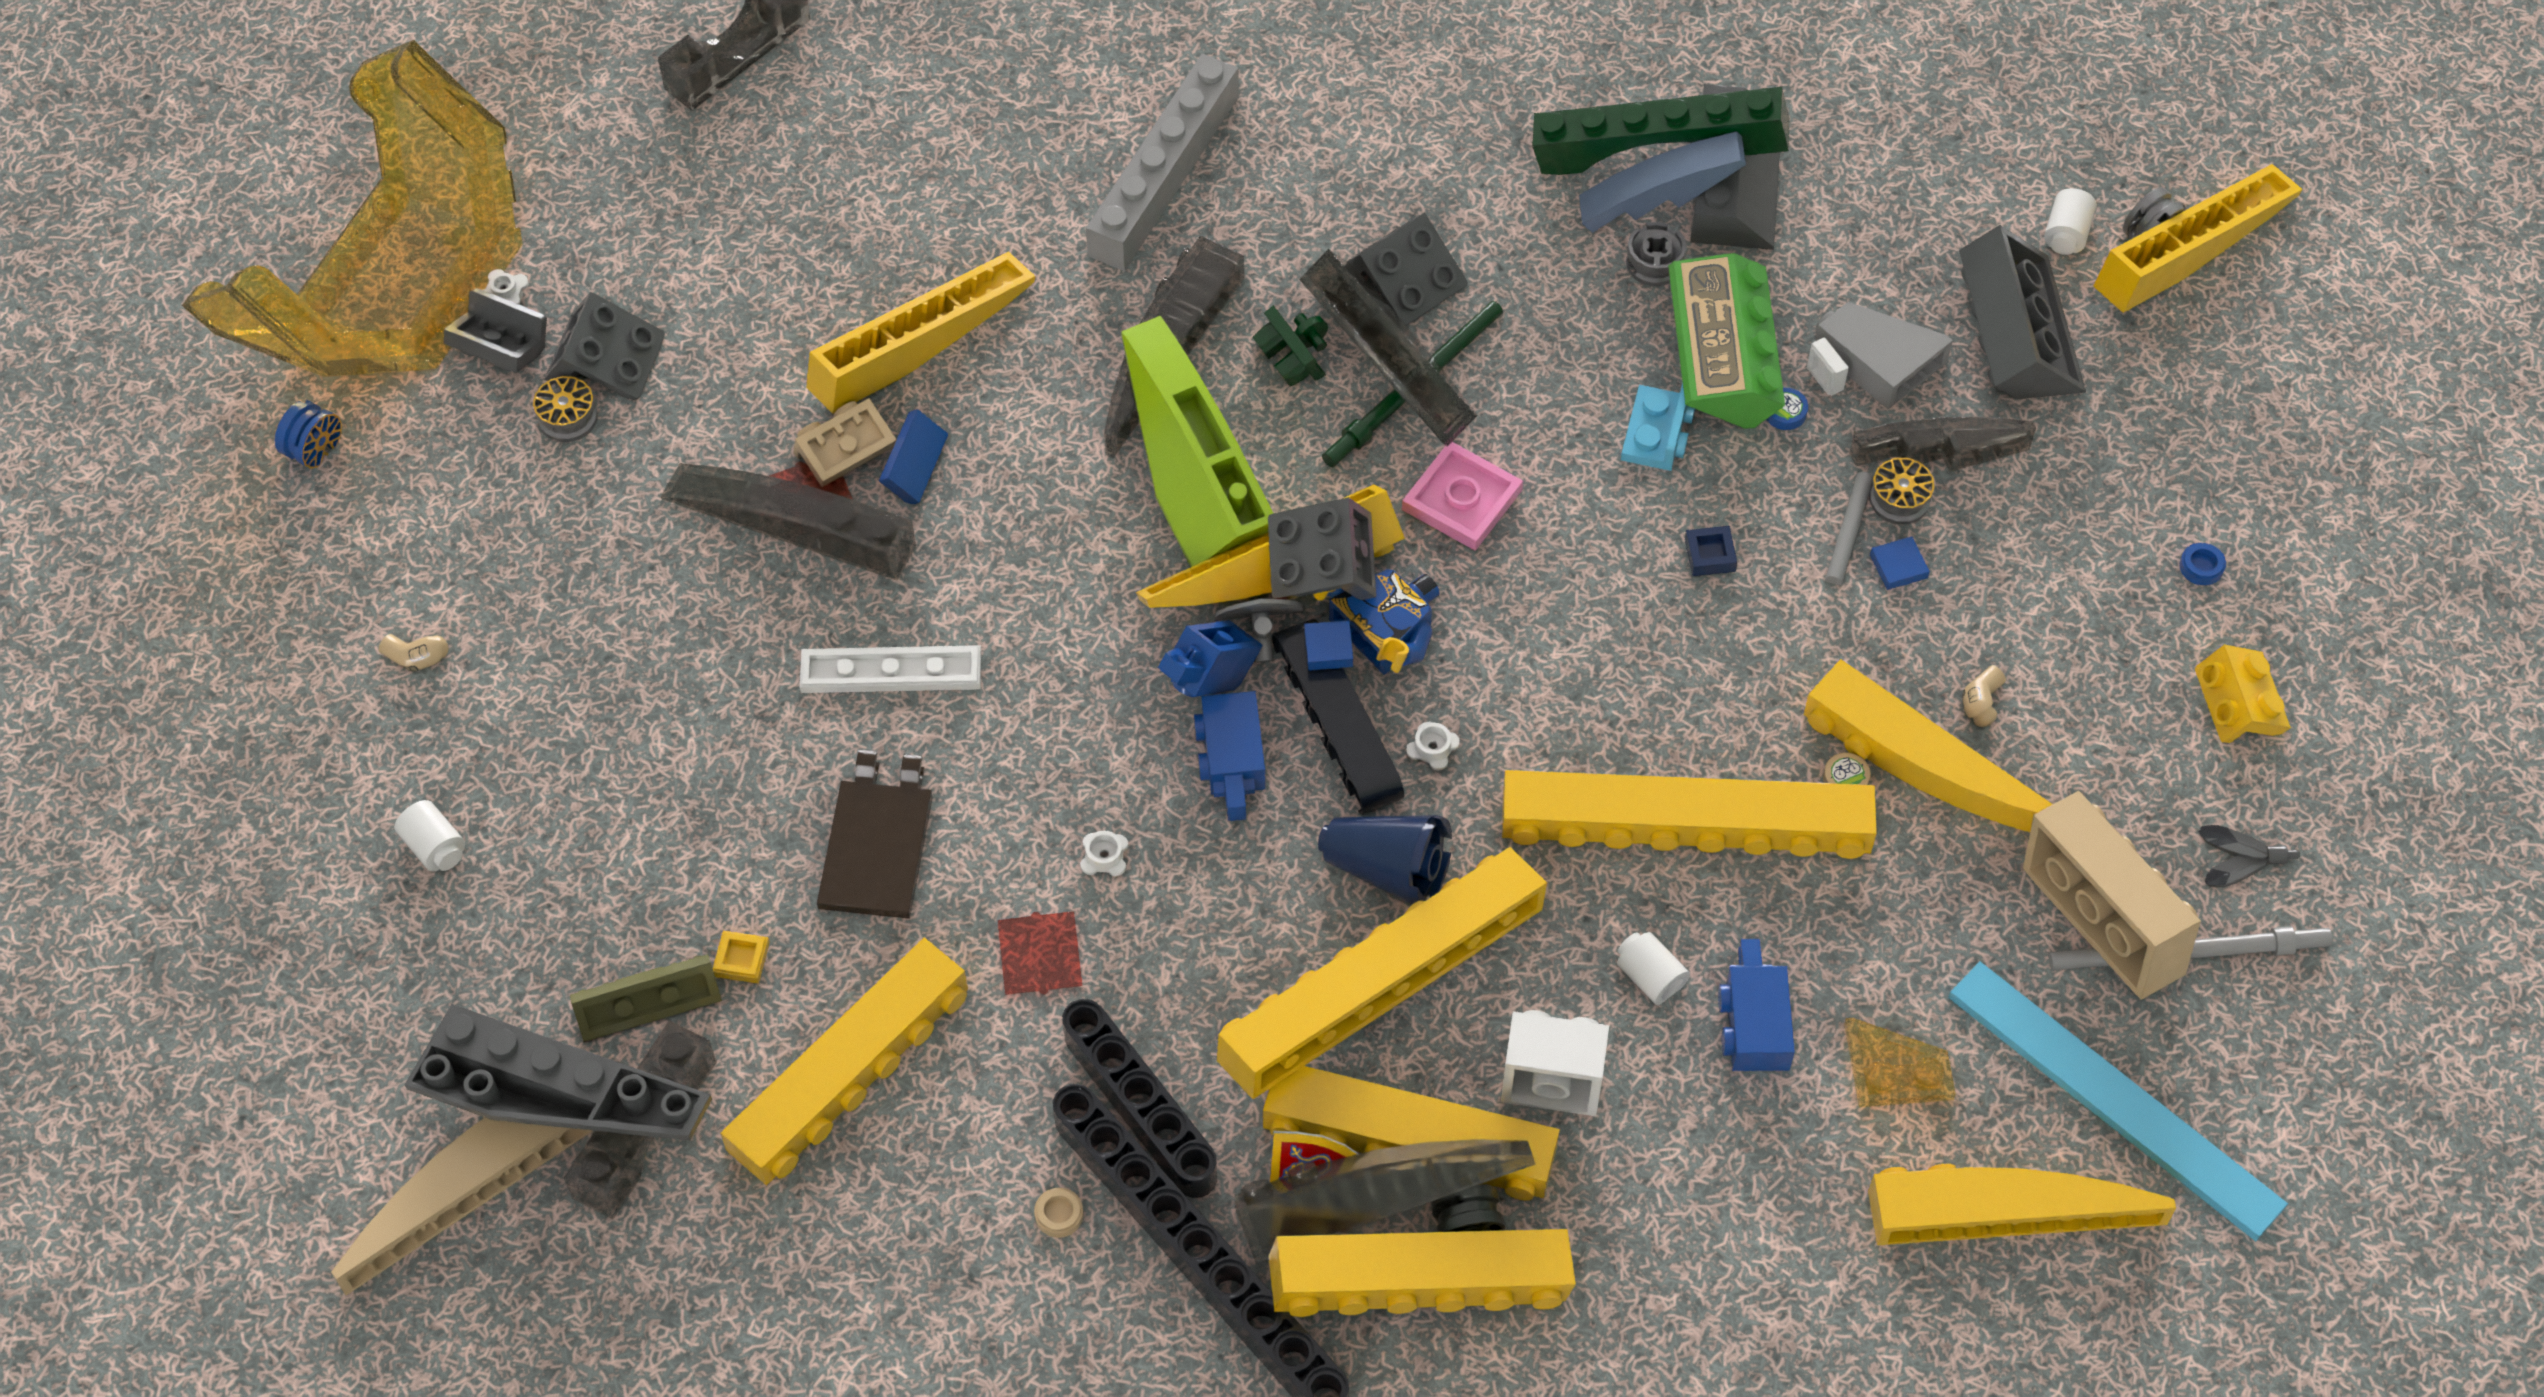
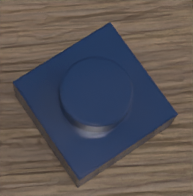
(1710, 550)

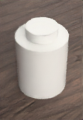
(2070, 221)
(430, 836)
(1651, 967)

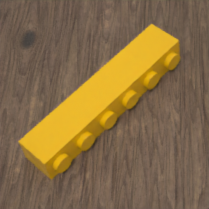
(845, 1062)
(1382, 1117)
(1421, 1271)

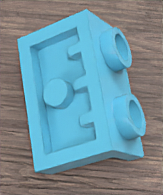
(1656, 428)

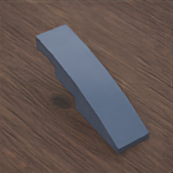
(1670, 175)

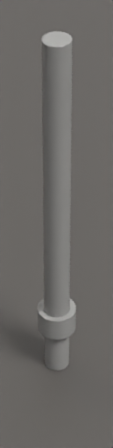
(2279, 940)

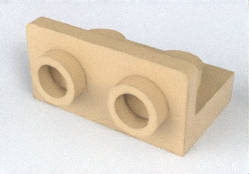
(844, 441)

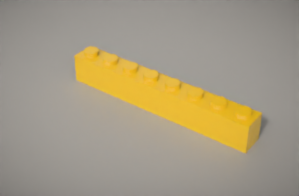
(1689, 813)
(1379, 972)

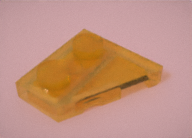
(1896, 1067)

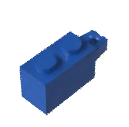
(1210, 658)
(1233, 748)
(1757, 1013)

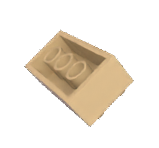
(2111, 894)

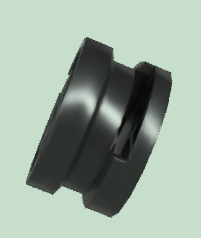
(1469, 1210)

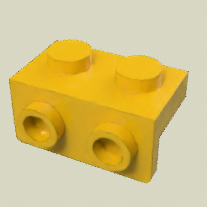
(2241, 693)

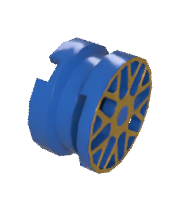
(306, 432)

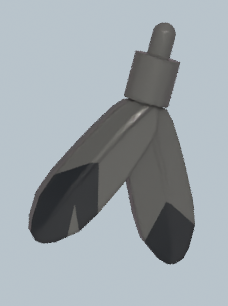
(2248, 854)

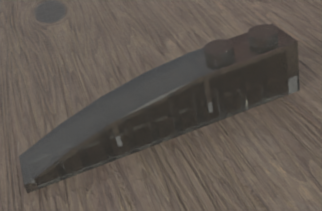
(1188, 304)
(1389, 345)
(797, 516)
(1369, 1187)

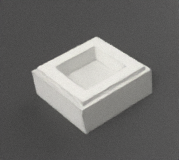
(1827, 367)

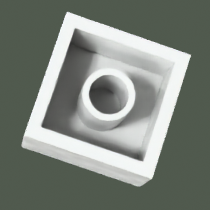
(1555, 1062)

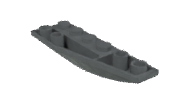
(544, 1082)

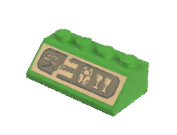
(1727, 338)

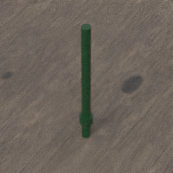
(1360, 431)

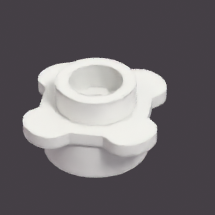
(514, 285)
(1436, 734)
(1104, 842)

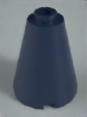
(1390, 852)

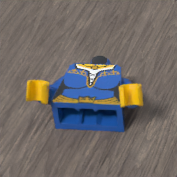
(1393, 625)

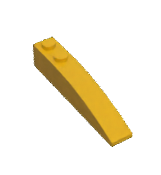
(2192, 238)
(912, 333)
(1246, 568)
(1916, 749)
(2003, 1202)

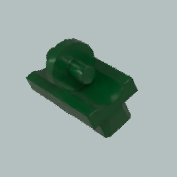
(1279, 334)

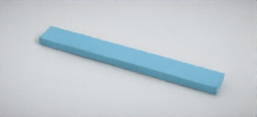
(2118, 1101)

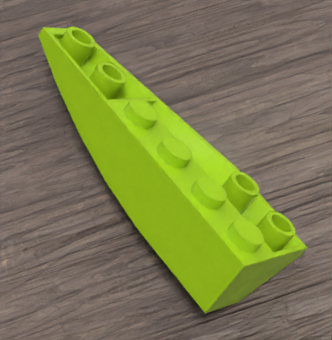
(1190, 449)

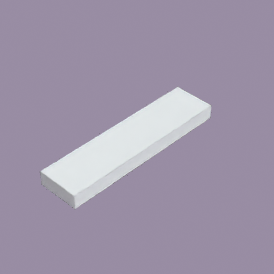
(890, 669)

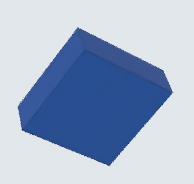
(1899, 563)
(1328, 645)

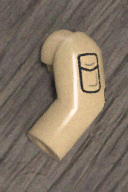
(415, 654)
(1978, 698)

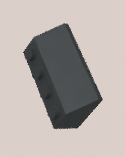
(1743, 205)
(2020, 317)

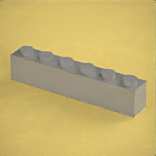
(1162, 162)

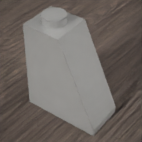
(1883, 351)

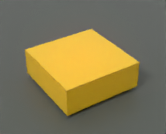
(740, 956)

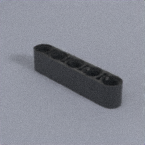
(1344, 723)
(1137, 1078)

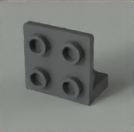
(1411, 269)
(607, 347)
(1322, 550)

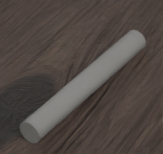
(1849, 528)

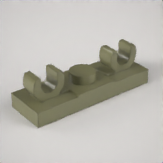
(645, 997)

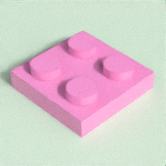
(1462, 495)

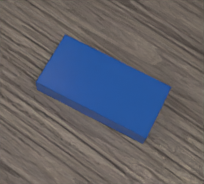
(913, 457)

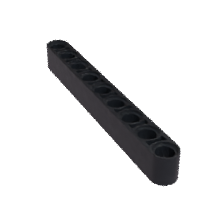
(1188, 1231)

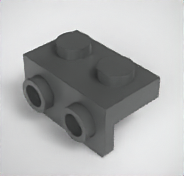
(498, 331)

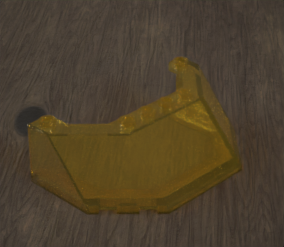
(408, 251)

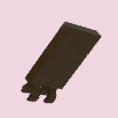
(876, 841)

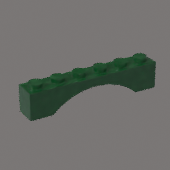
(1581, 137)

